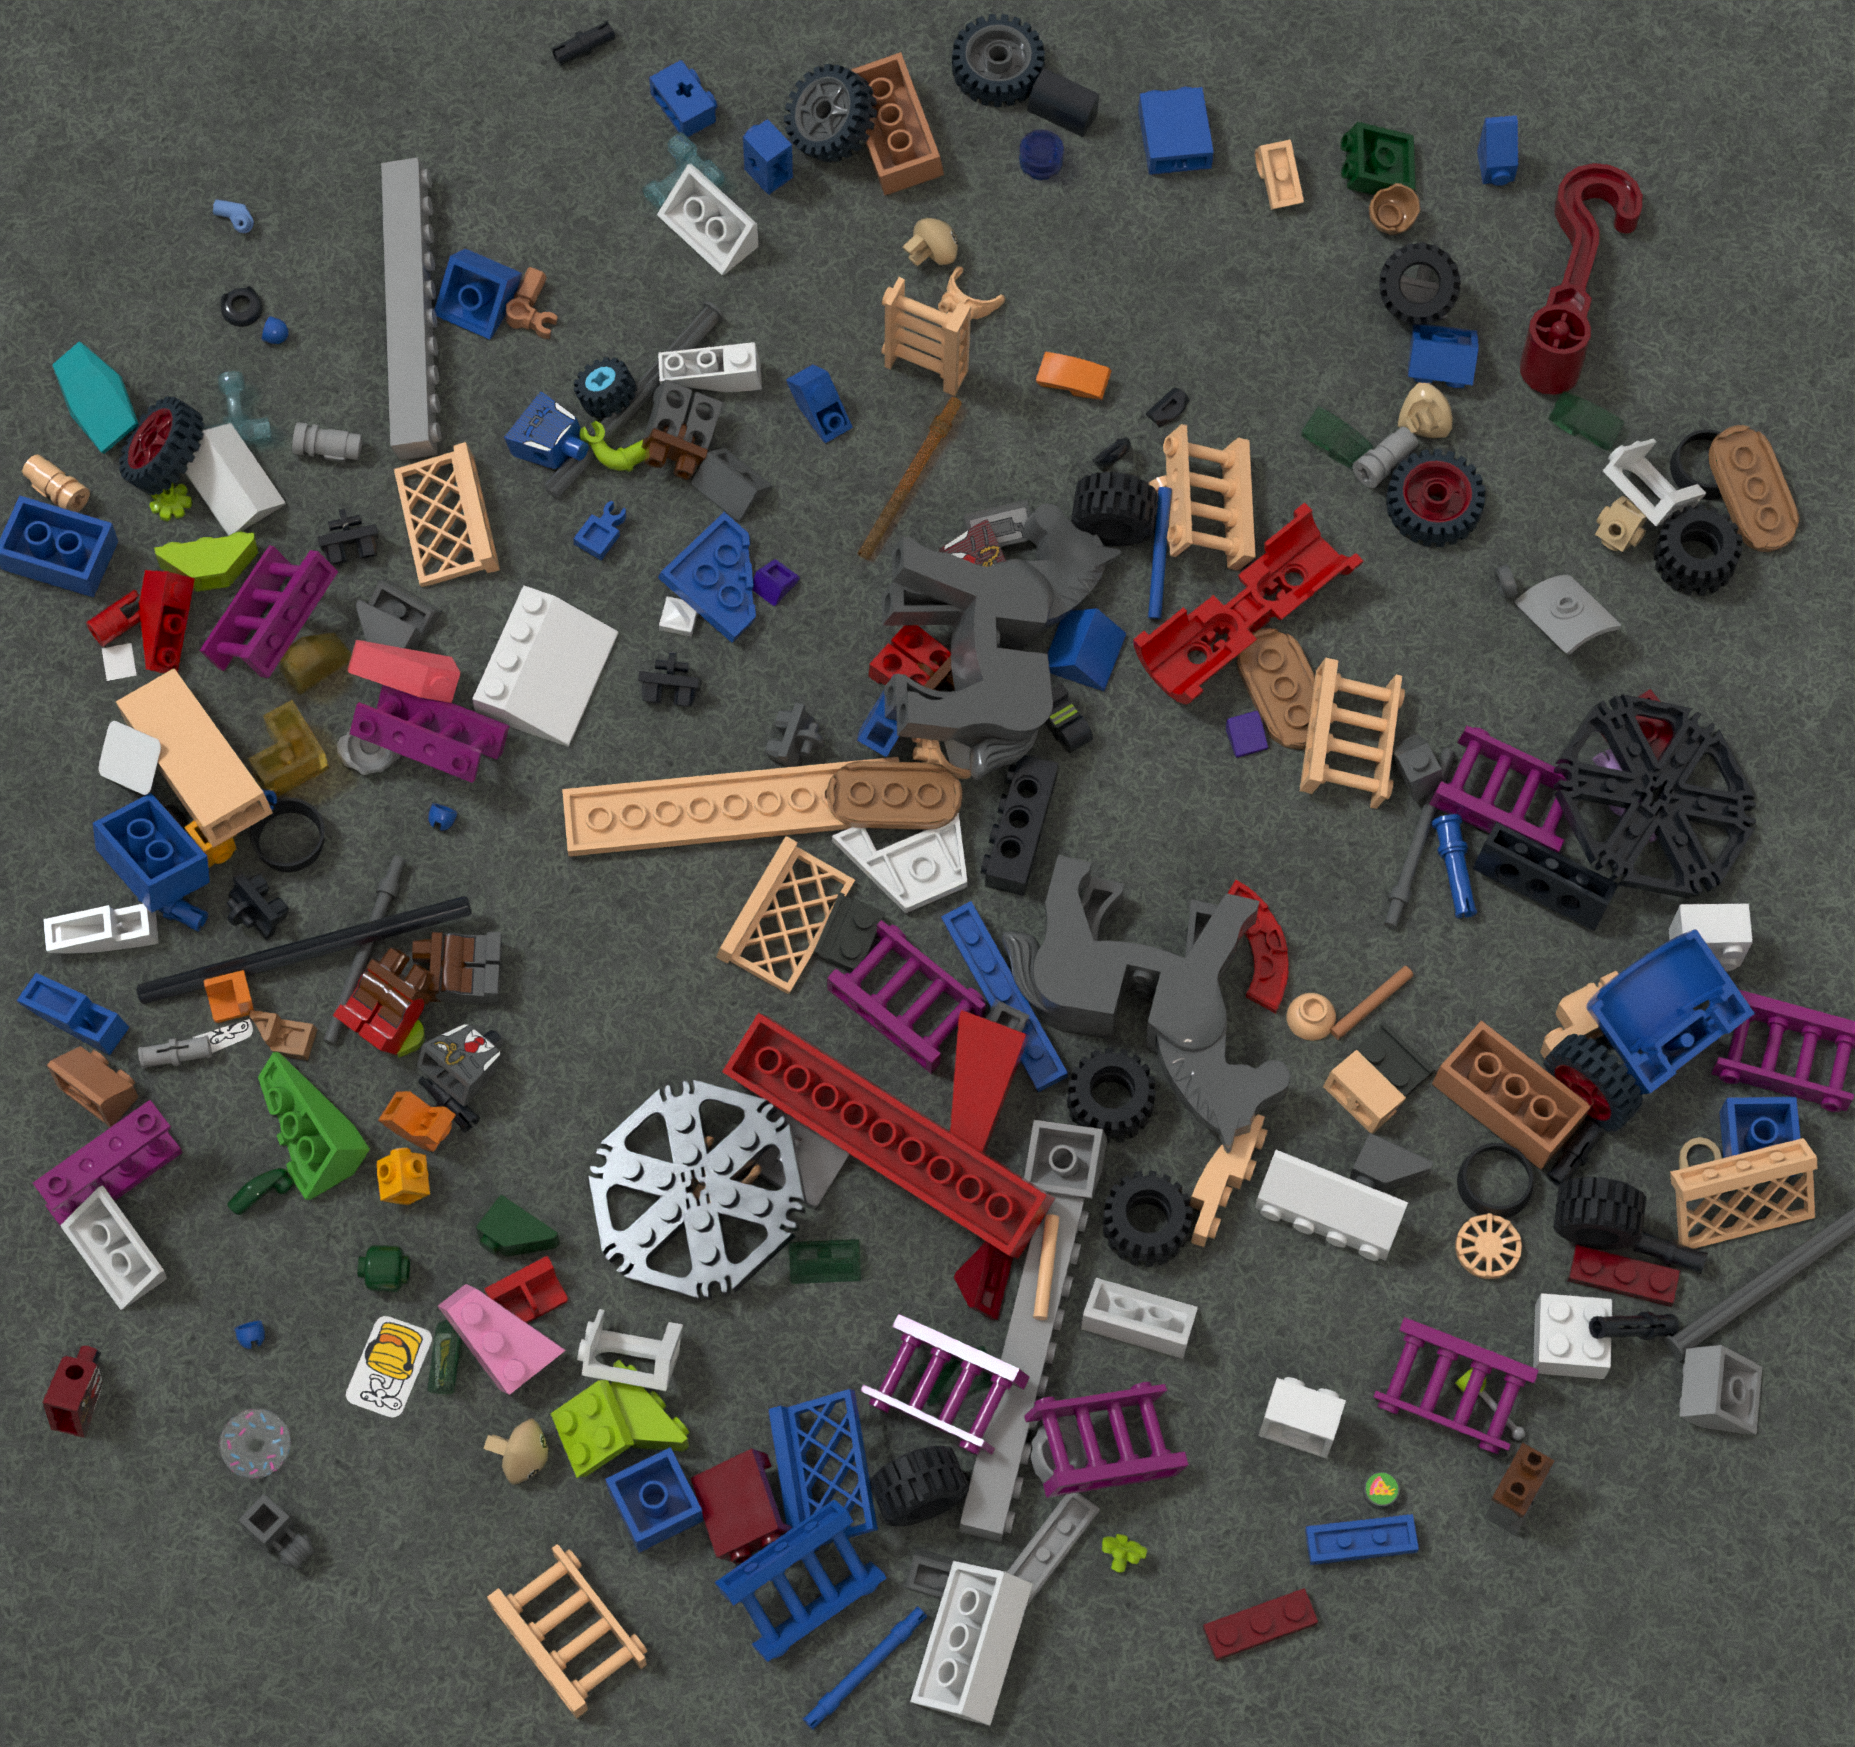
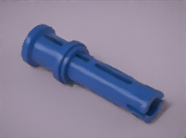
(1453, 851)

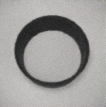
(1678, 474)
(283, 806)
(1480, 1207)

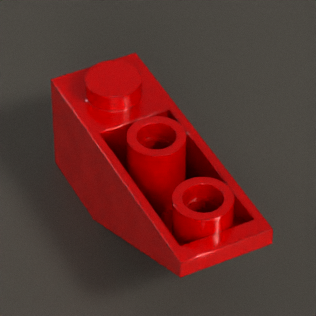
(164, 617)

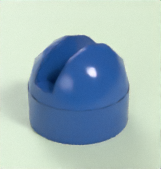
(274, 331)
(443, 815)
(250, 1332)

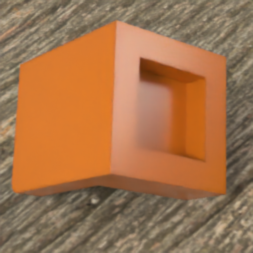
(229, 996)

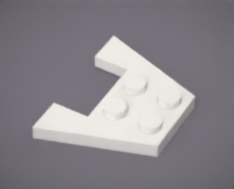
(914, 868)

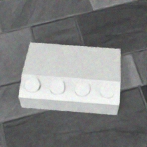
(544, 667)

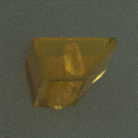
(313, 660)

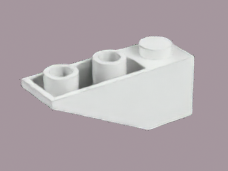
(713, 368)

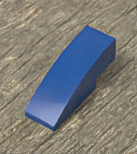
(73, 1013)

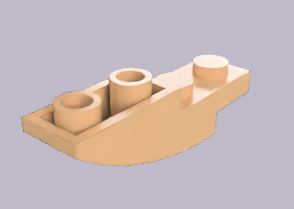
(1221, 1171)

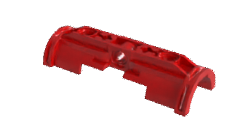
(1292, 549)

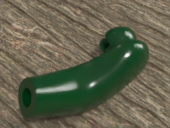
(259, 1187)

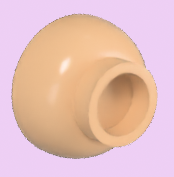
(1311, 1016)

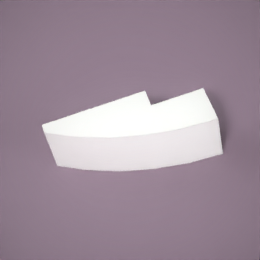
(101, 930)

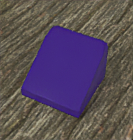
(774, 581)
(1246, 734)

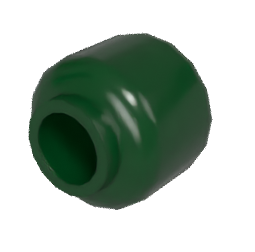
(384, 1268)

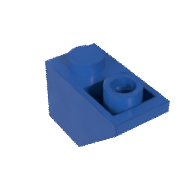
(819, 402)
(877, 731)

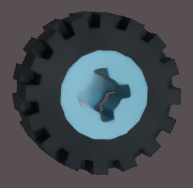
(605, 387)

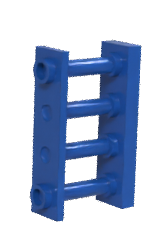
(771, 1564)

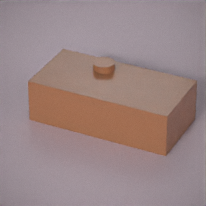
(901, 138)
(1511, 1094)

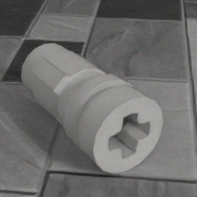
(331, 443)
(1377, 463)

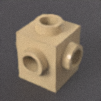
(1621, 525)

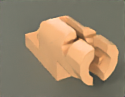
(1575, 1016)

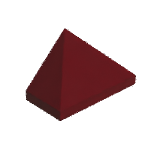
(984, 1279)

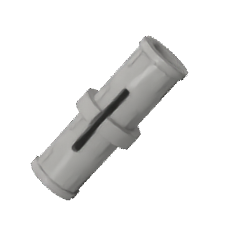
(175, 1052)

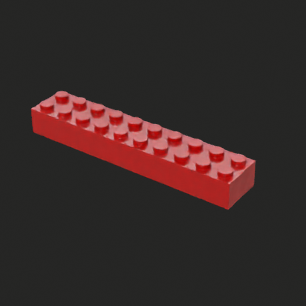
(889, 1135)

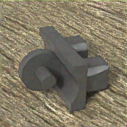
(799, 737)

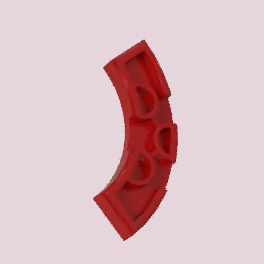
(1268, 953)

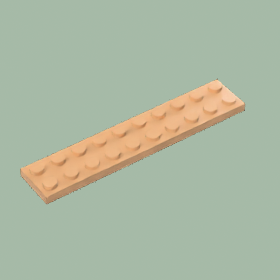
(700, 809)

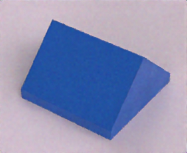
(1086, 648)

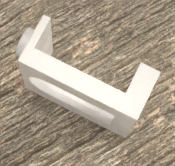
(1633, 459)
(601, 1341)

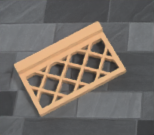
(474, 516)
(757, 907)
(1743, 1173)

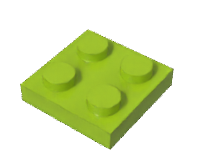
(592, 1428)

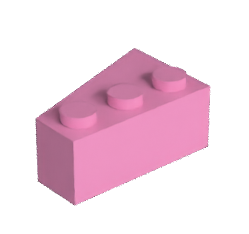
(498, 1339)

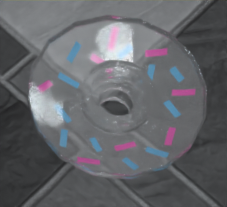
(247, 1428)

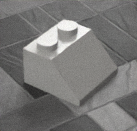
(1065, 1158)
(1720, 1390)

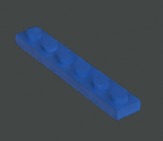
(998, 983)

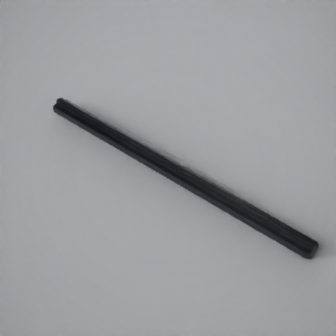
(307, 948)

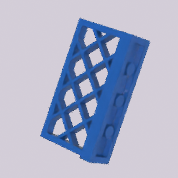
(793, 1467)

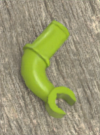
(617, 459)

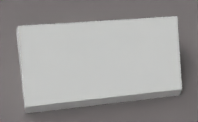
(709, 221)
(232, 480)
(113, 1249)
(1139, 1318)

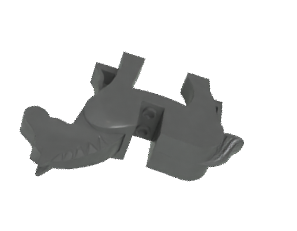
(998, 691)
(1083, 983)

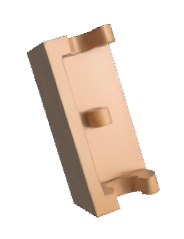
(1363, 1091)

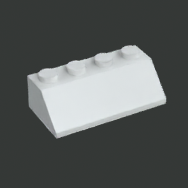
(1330, 1206)
(971, 1642)

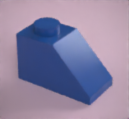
(1499, 150)

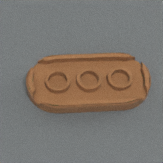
(1753, 488)
(1279, 685)
(894, 795)

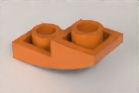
(1073, 374)

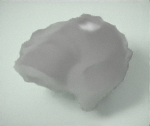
(364, 755)
(1041, 1453)

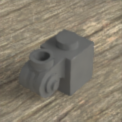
(273, 1531)

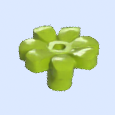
(171, 502)
(1123, 1551)

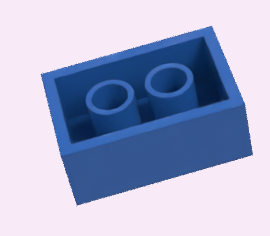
(57, 546)
(151, 852)

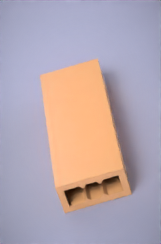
(196, 758)

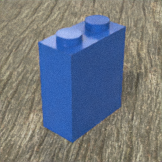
(1175, 130)

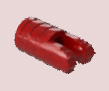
(112, 622)

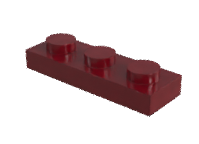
(1623, 1275)
(1260, 1624)

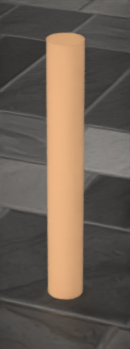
(1046, 1267)

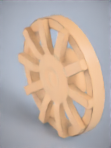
(1488, 1246)

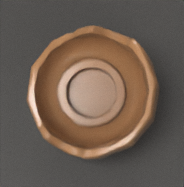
(1394, 209)

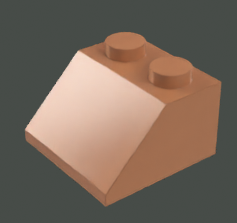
(93, 1084)

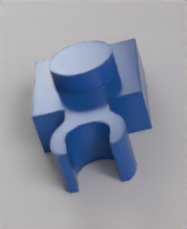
(600, 533)

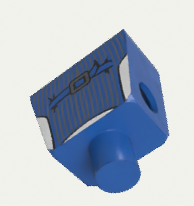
(546, 434)

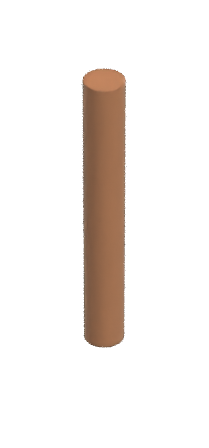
(1371, 1002)

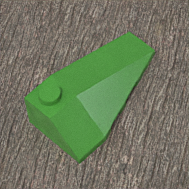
(318, 1136)

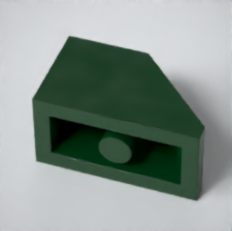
(514, 1230)

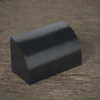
(1063, 102)

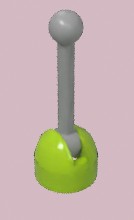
(1517, 1432)

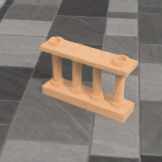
(953, 336)
(1234, 486)
(1320, 741)
(533, 1634)

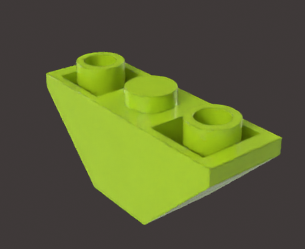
(209, 560)
(646, 1418)

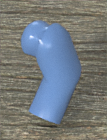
(236, 212)

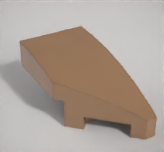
(285, 1036)

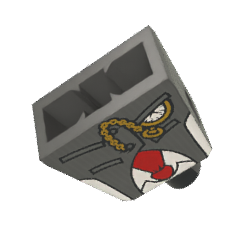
(461, 1061)

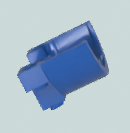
(1651, 1012)

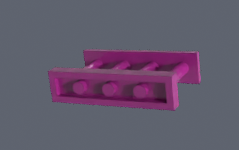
(283, 621)
(430, 731)
(1482, 811)
(1813, 1027)
(900, 1029)
(114, 1159)
(943, 1350)
(1482, 1363)
(1097, 1472)

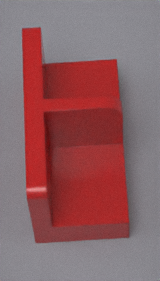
(529, 1291)

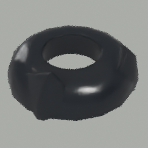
(244, 318)
(1112, 453)

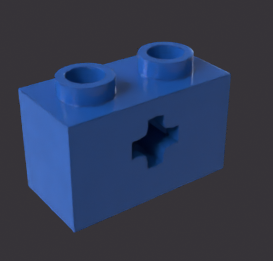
(683, 99)
(767, 156)

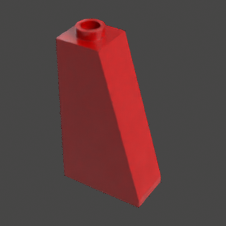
(983, 1075)

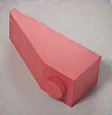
(406, 670)

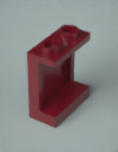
(739, 1506)

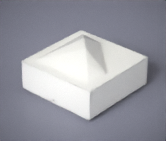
(678, 617)

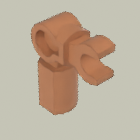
(521, 311)

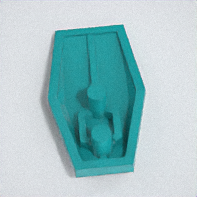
(95, 396)

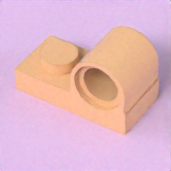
(1279, 170)

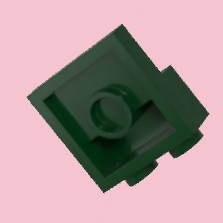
(1377, 158)

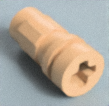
(53, 483)

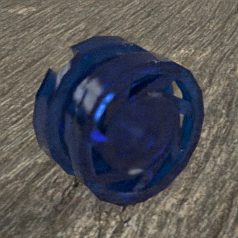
(1041, 154)

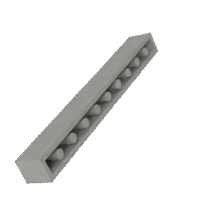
(410, 309)
(1027, 1348)

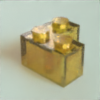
(293, 756)

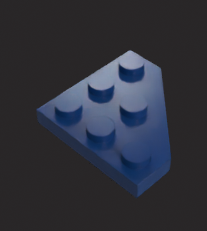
(716, 577)

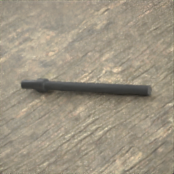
(386, 891)
(1401, 894)

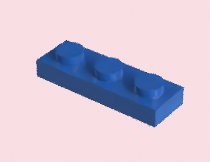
(1361, 1539)

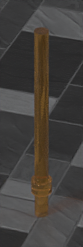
(939, 428)

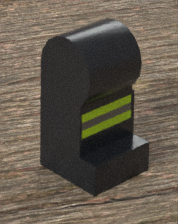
(1066, 722)

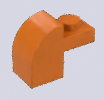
(417, 1121)

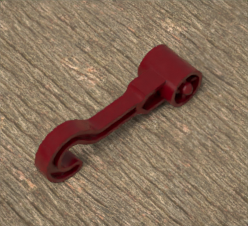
(1560, 330)

